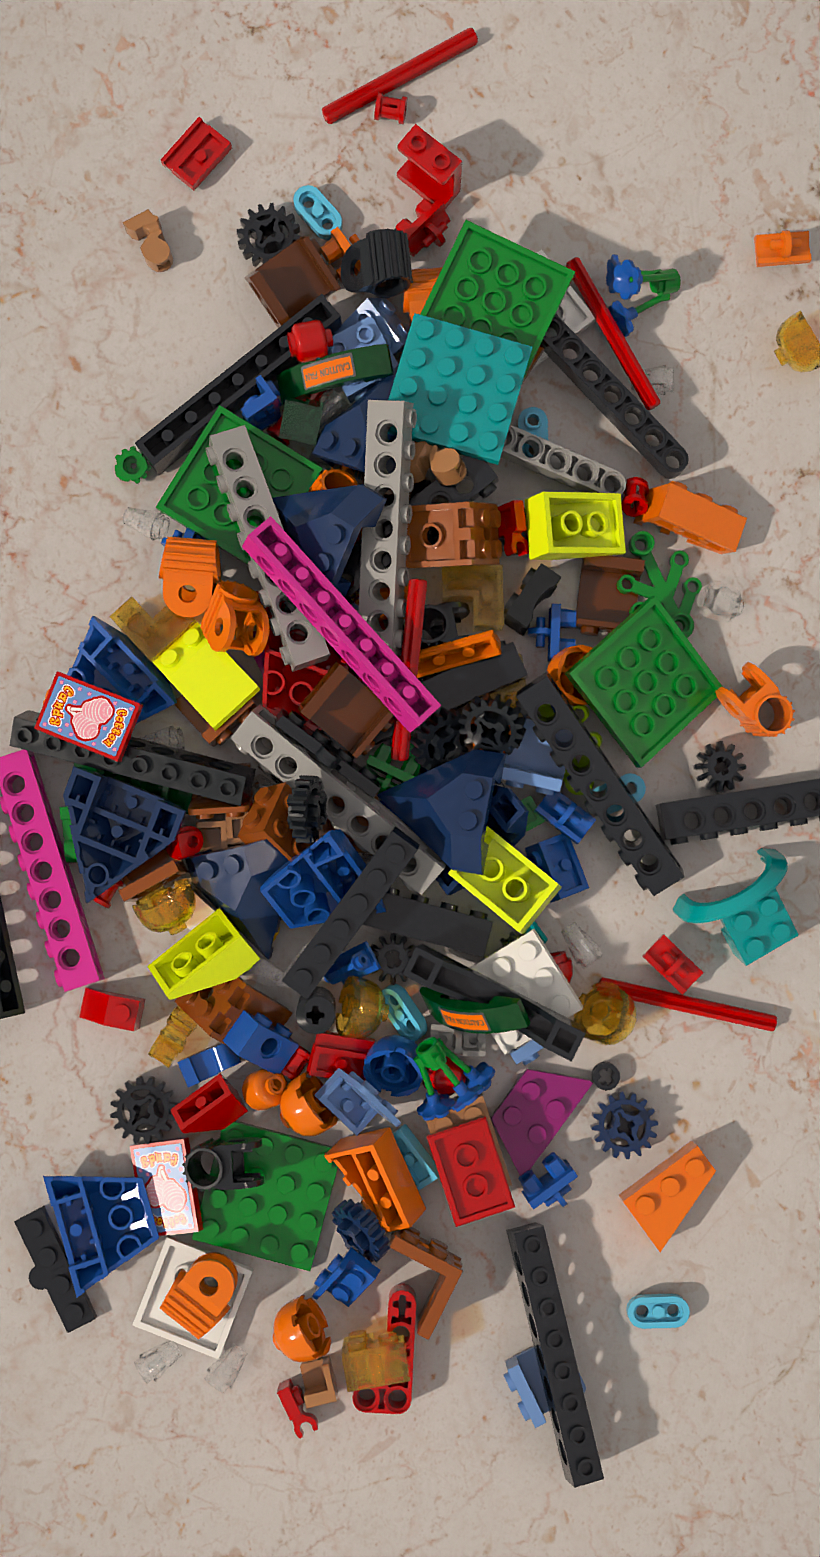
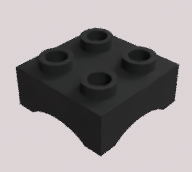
(535, 588)

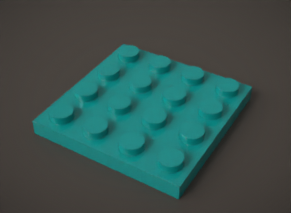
(460, 386)

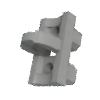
(473, 1043)

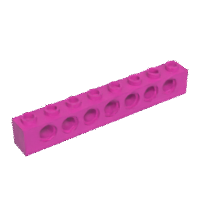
(340, 624)
(88, 969)

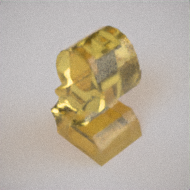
(173, 1037)

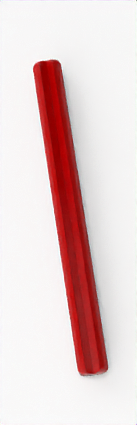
(400, 75)
(613, 334)
(410, 656)
(697, 1006)

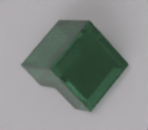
(301, 420)

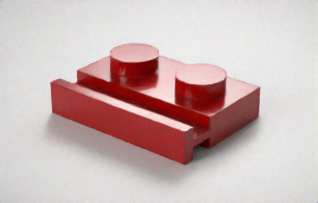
(196, 153)
(338, 1051)

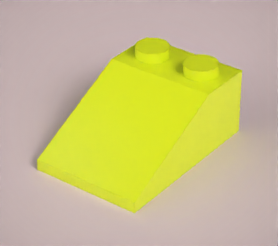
(574, 525)
(206, 677)
(510, 884)
(204, 958)

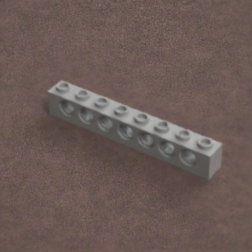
(380, 417)
(237, 445)
(357, 802)

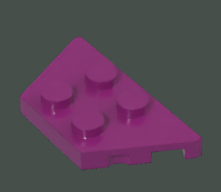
(535, 1113)

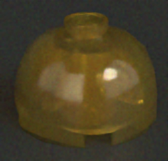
(797, 344)
(167, 908)
(361, 1008)
(607, 1014)

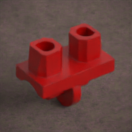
(428, 226)
(672, 964)

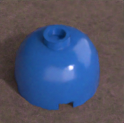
(391, 1066)

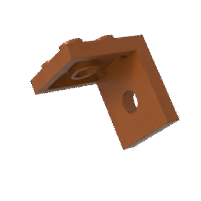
(465, 535)
(151, 875)
(227, 1002)
(436, 1257)

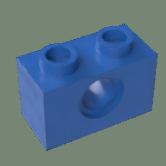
(261, 1042)

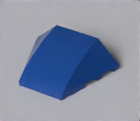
(117, 665)
(315, 881)
(100, 1223)

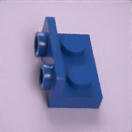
(262, 409)
(560, 862)
(346, 1277)

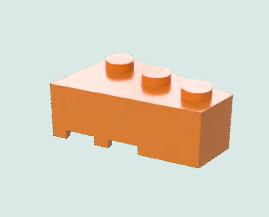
(668, 1192)

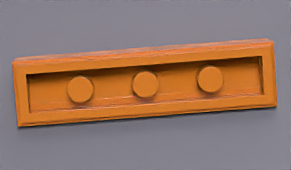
(458, 652)

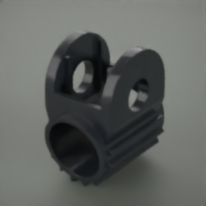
(383, 258)
(443, 614)
(231, 1174)

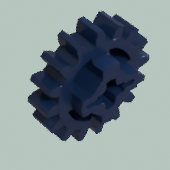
(637, 1118)
(360, 1230)

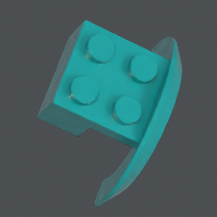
(753, 918)

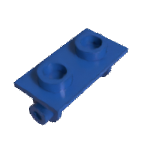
(354, 962)

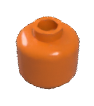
(263, 1089)

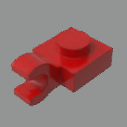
(512, 524)
(292, 1401)

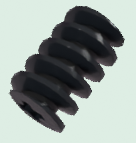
(312, 1022)

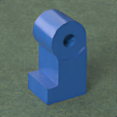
(207, 1063)

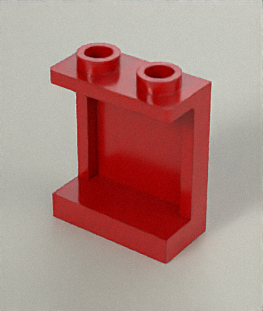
(430, 167)

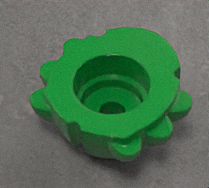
(124, 461)

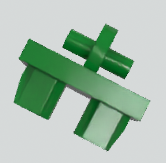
(381, 762)

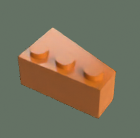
(693, 517)
(380, 1176)

